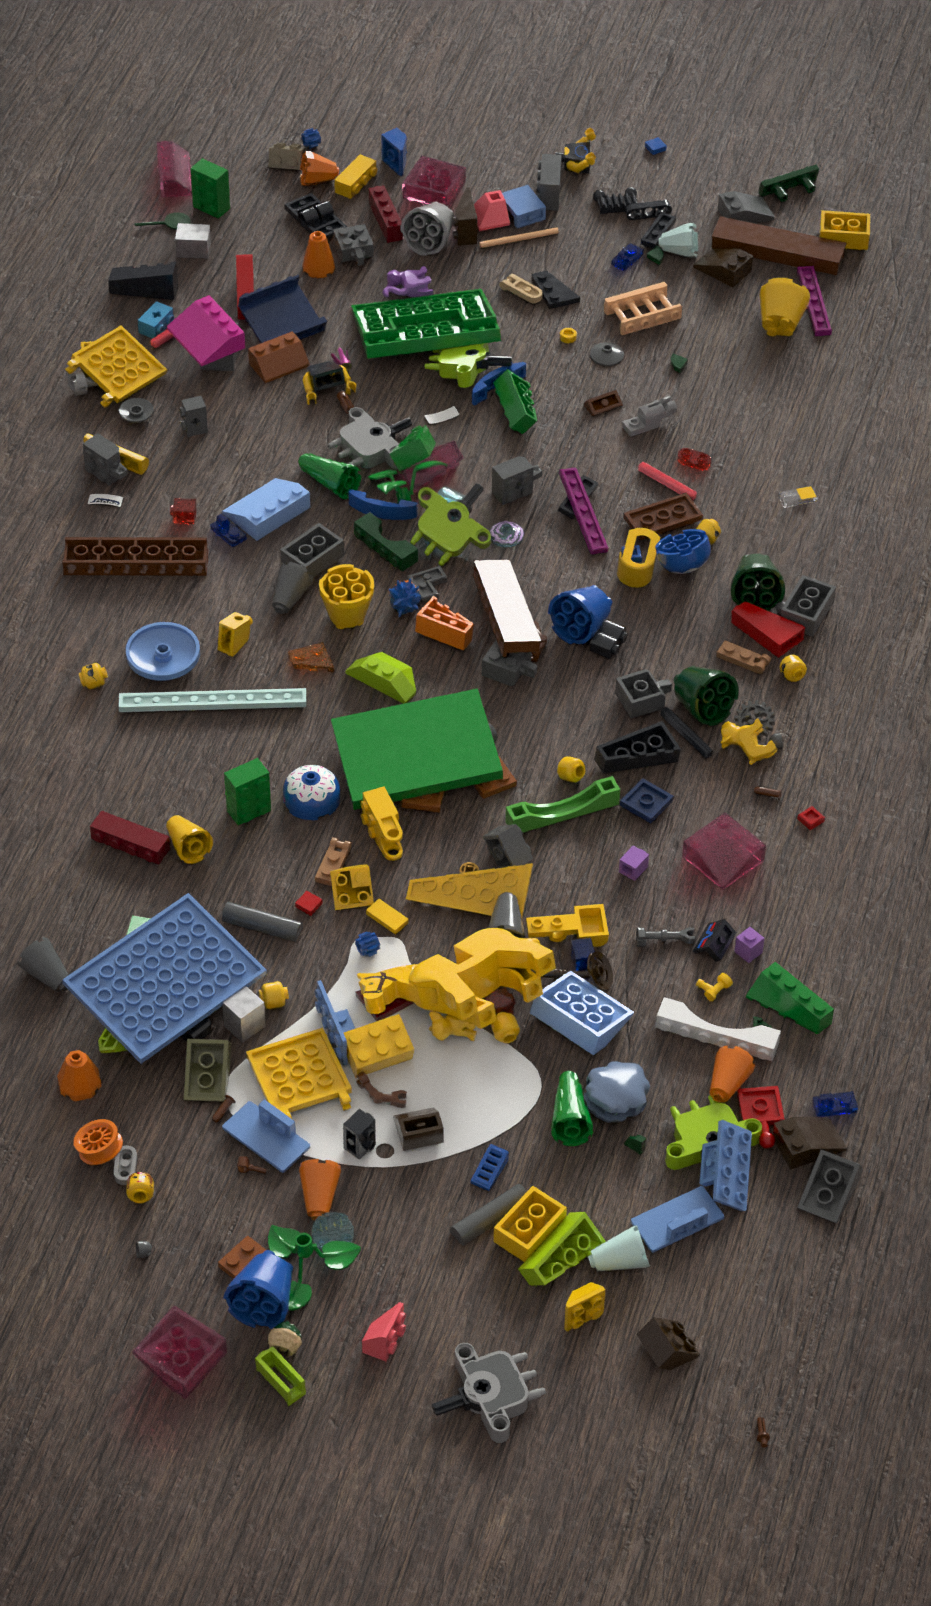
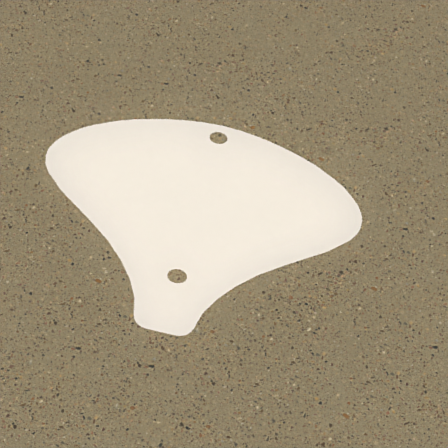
(473, 1084)

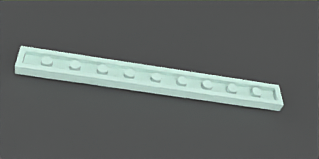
(212, 700)

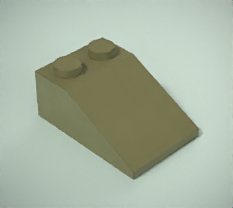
(207, 1069)

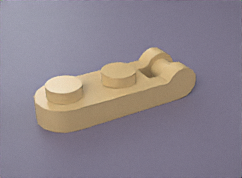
(522, 288)

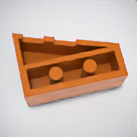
(444, 625)

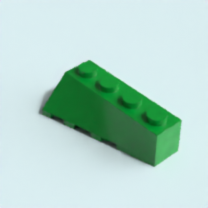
(516, 401)
(791, 998)

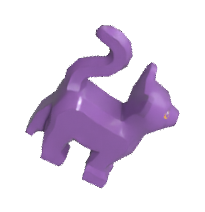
(412, 281)

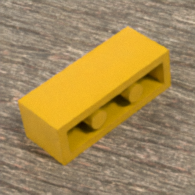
(355, 176)

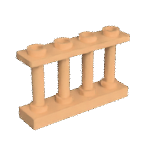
(640, 297)

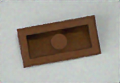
(603, 403)

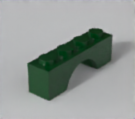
(398, 553)

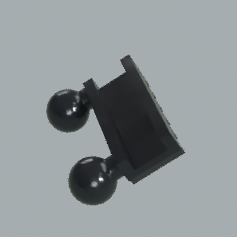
(615, 204)

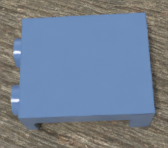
(524, 206)

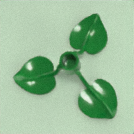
(401, 493)
(337, 1256)

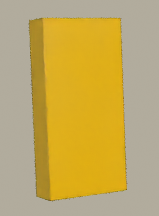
(387, 916)

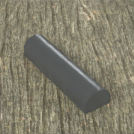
(262, 921)
(487, 1215)

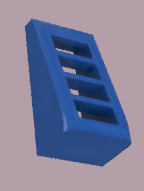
(494, 1155)

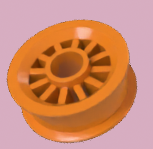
(98, 1142)

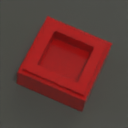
(811, 818)
(308, 903)

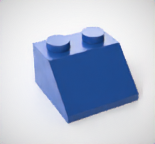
(394, 150)

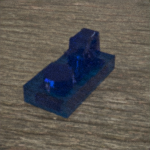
(627, 257)
(228, 531)
(835, 1104)

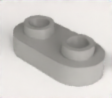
(124, 1166)

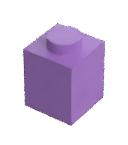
(633, 863)
(749, 944)

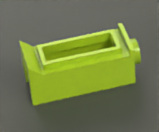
(271, 1358)

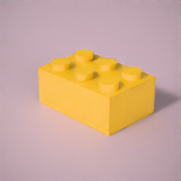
(846, 227)
(378, 1045)
(529, 1223)

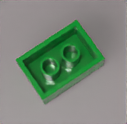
(210, 188)
(247, 791)

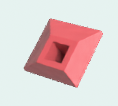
(491, 211)
(384, 1332)

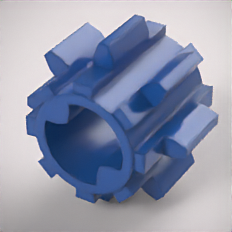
(311, 138)
(367, 944)

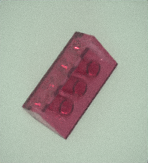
(173, 169)
(446, 453)

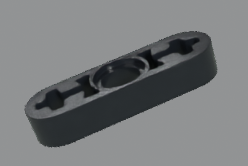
(636, 207)

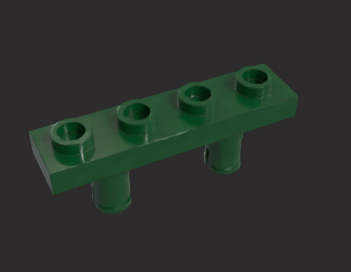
(782, 182)

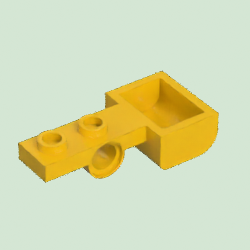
(586, 922)

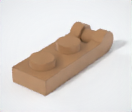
(743, 657)
(332, 860)

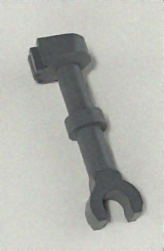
(663, 935)

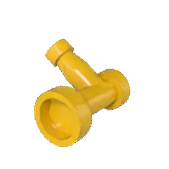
(723, 980)

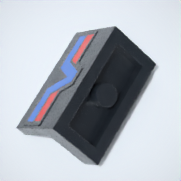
(715, 939)

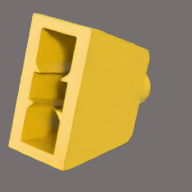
(233, 633)

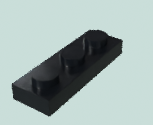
(661, 225)
(589, 485)

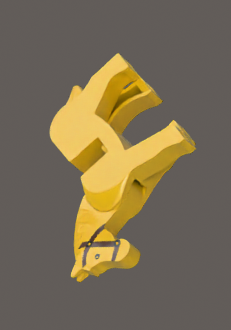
(483, 964)

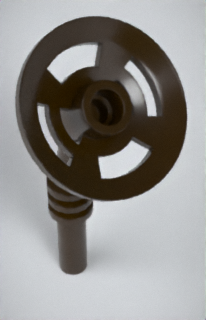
(593, 971)

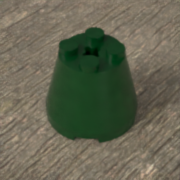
(757, 582)
(706, 693)

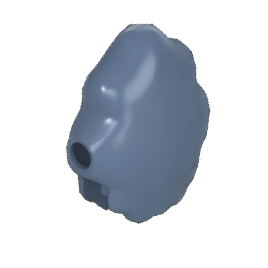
(616, 1091)

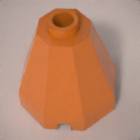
(317, 169)
(78, 1076)

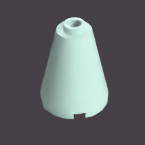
(620, 1252)

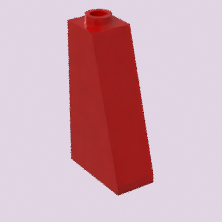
(245, 277)
(767, 628)

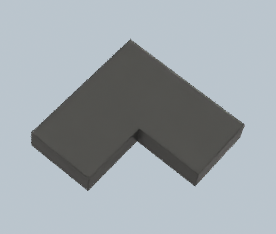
(426, 581)

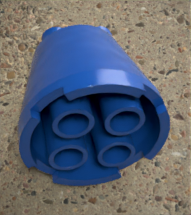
(579, 613)
(261, 1291)

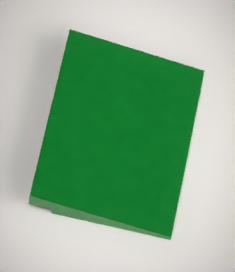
(426, 323)
(417, 747)

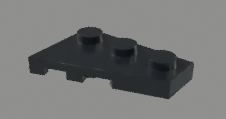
(553, 290)

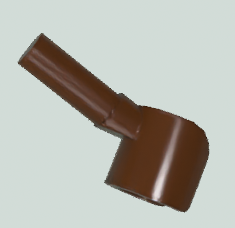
(244, 1166)

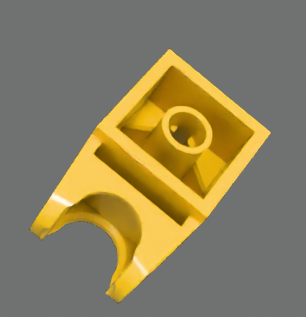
(382, 821)

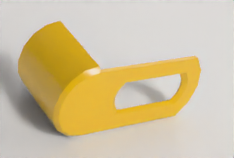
(633, 573)

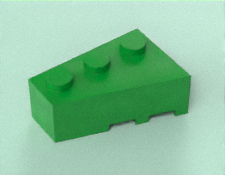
(413, 448)

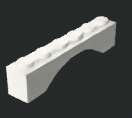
(678, 1019)

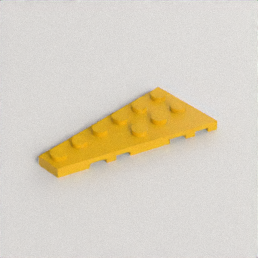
(473, 890)

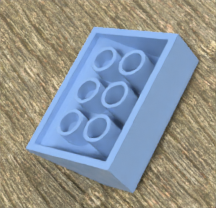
(269, 507)
(581, 1012)

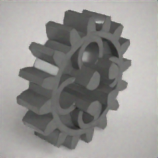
(760, 711)

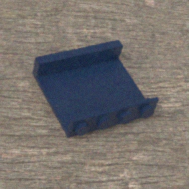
(280, 310)

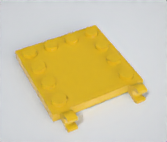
(117, 365)
(300, 1072)

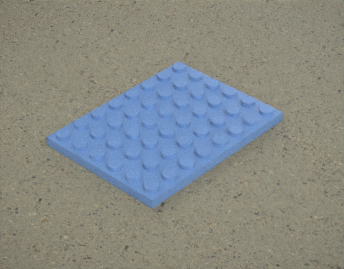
(164, 977)

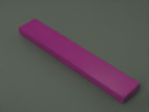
(816, 306)
(583, 511)

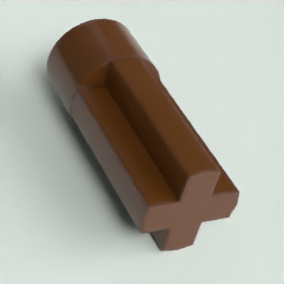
(345, 401)

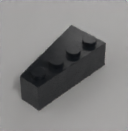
(145, 281)
(638, 749)

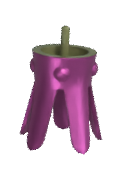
(343, 361)

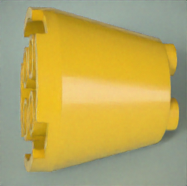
(782, 306)
(346, 594)

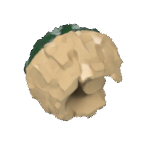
(285, 1337)

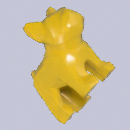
(747, 739)
(446, 1025)

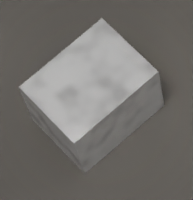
(193, 241)
(244, 1014)

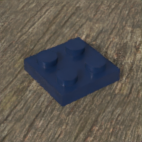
(646, 800)

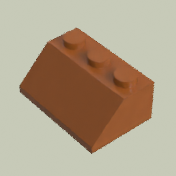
(278, 357)

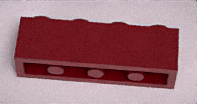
(385, 213)
(130, 837)

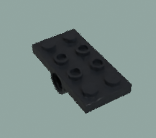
(314, 215)

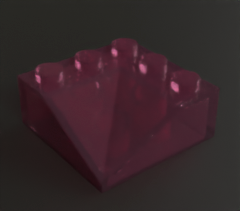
(434, 182)
(723, 850)
(181, 1351)

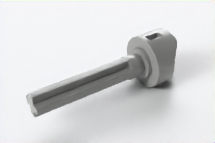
(81, 383)

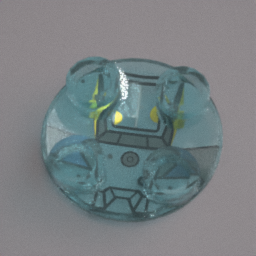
(332, 1227)

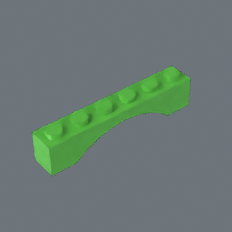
(597, 796)

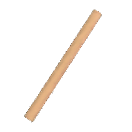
(520, 237)

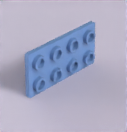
(336, 1022)
(267, 1134)
(727, 1165)
(677, 1219)

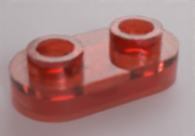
(694, 459)

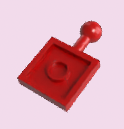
(763, 1105)

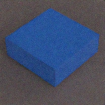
(655, 146)
(636, 555)

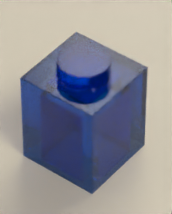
(580, 952)

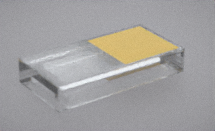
(797, 496)

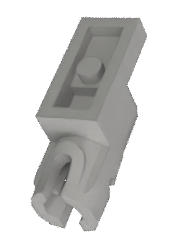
(649, 416)

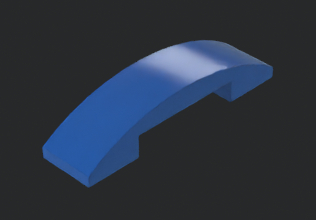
(486, 383)
(383, 509)

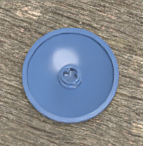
(162, 651)

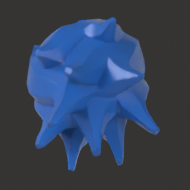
(404, 597)

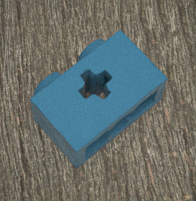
(155, 320)

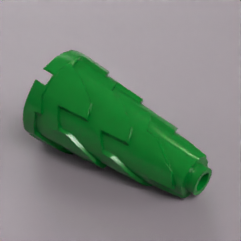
(333, 475)
(571, 1115)

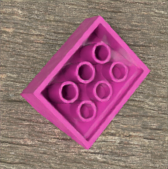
(207, 331)

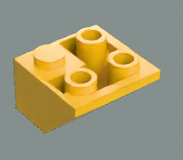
(351, 887)
(584, 1305)

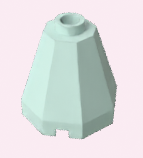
(680, 240)

